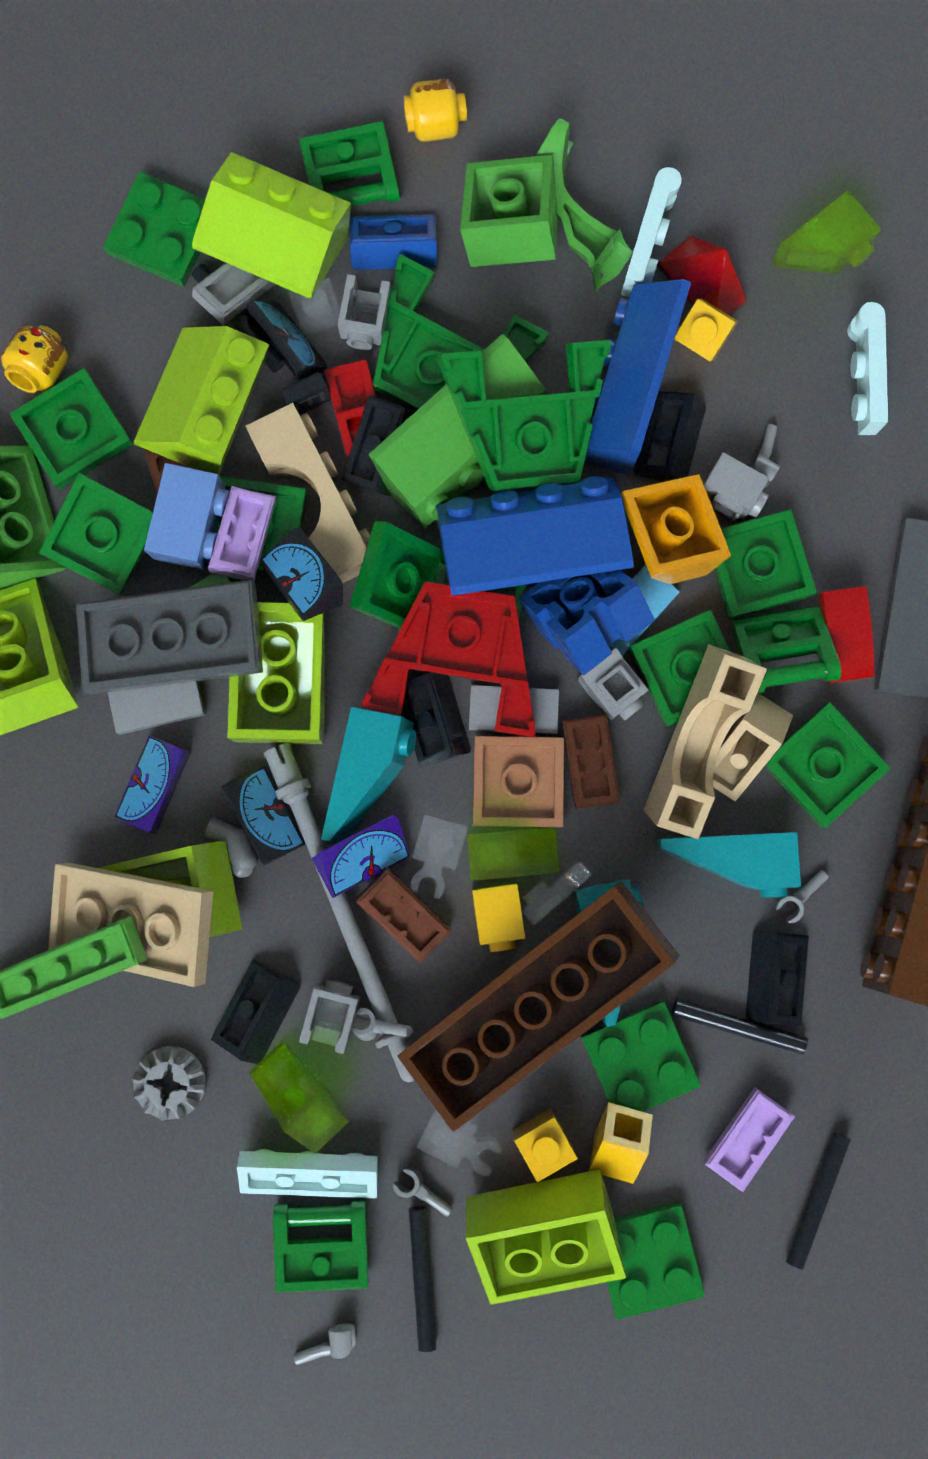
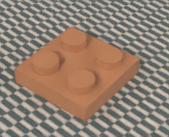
(518, 781)

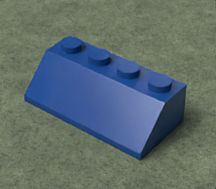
(634, 373)
(534, 535)

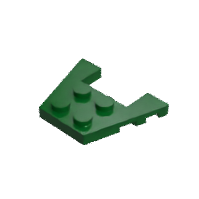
(410, 344)
(528, 437)

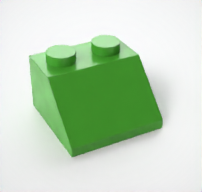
(510, 211)

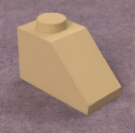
(750, 746)

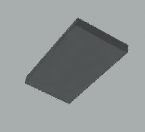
(905, 635)
(169, 637)

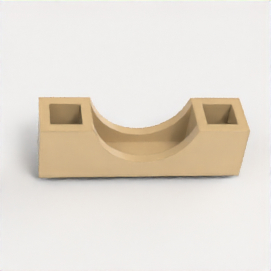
(288, 450)
(717, 698)

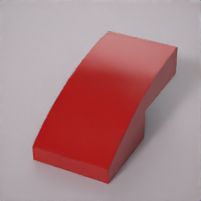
(349, 392)
(850, 629)

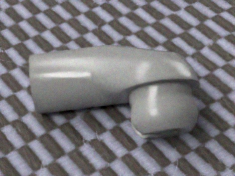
(239, 847)

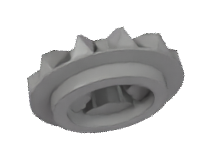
(185, 1070)

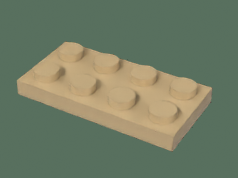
(167, 915)

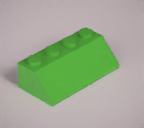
(431, 454)

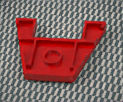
(459, 637)

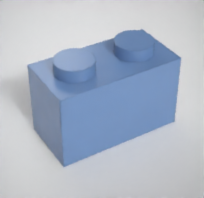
(186, 516)

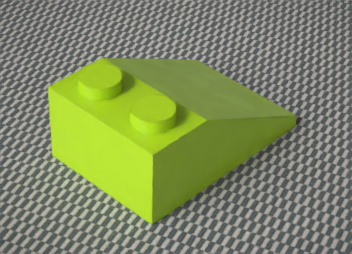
(32, 664)
(290, 694)
(196, 866)

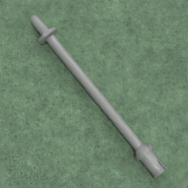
(294, 791)

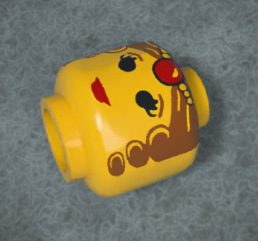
(434, 110)
(34, 358)

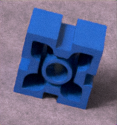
(587, 614)

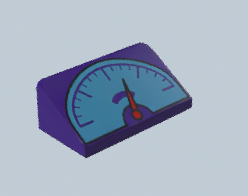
(152, 784)
(362, 856)

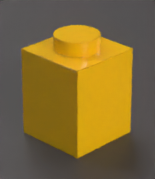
(705, 329)
(498, 916)
(621, 1142)
(544, 1145)

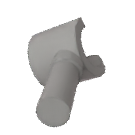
(762, 463)
(801, 896)
(379, 1026)
(422, 1192)
(340, 1344)

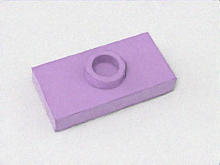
(242, 534)
(748, 1139)

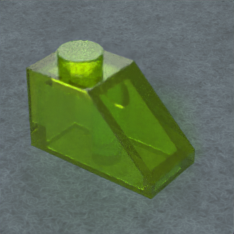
(831, 239)
(512, 853)
(298, 1098)

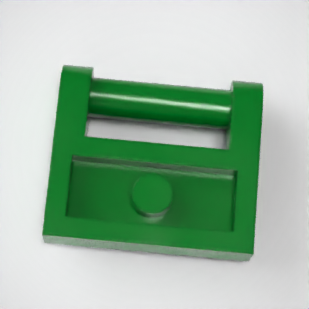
(350, 155)
(786, 637)
(320, 1262)

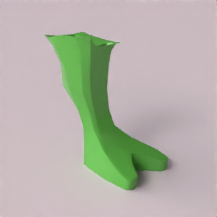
(587, 237)

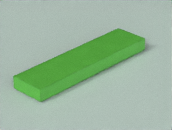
(70, 966)

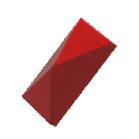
(709, 272)

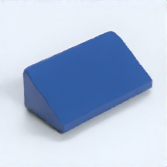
(381, 239)

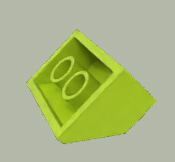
(272, 225)
(202, 396)
(544, 1237)

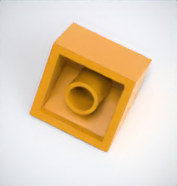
(676, 529)

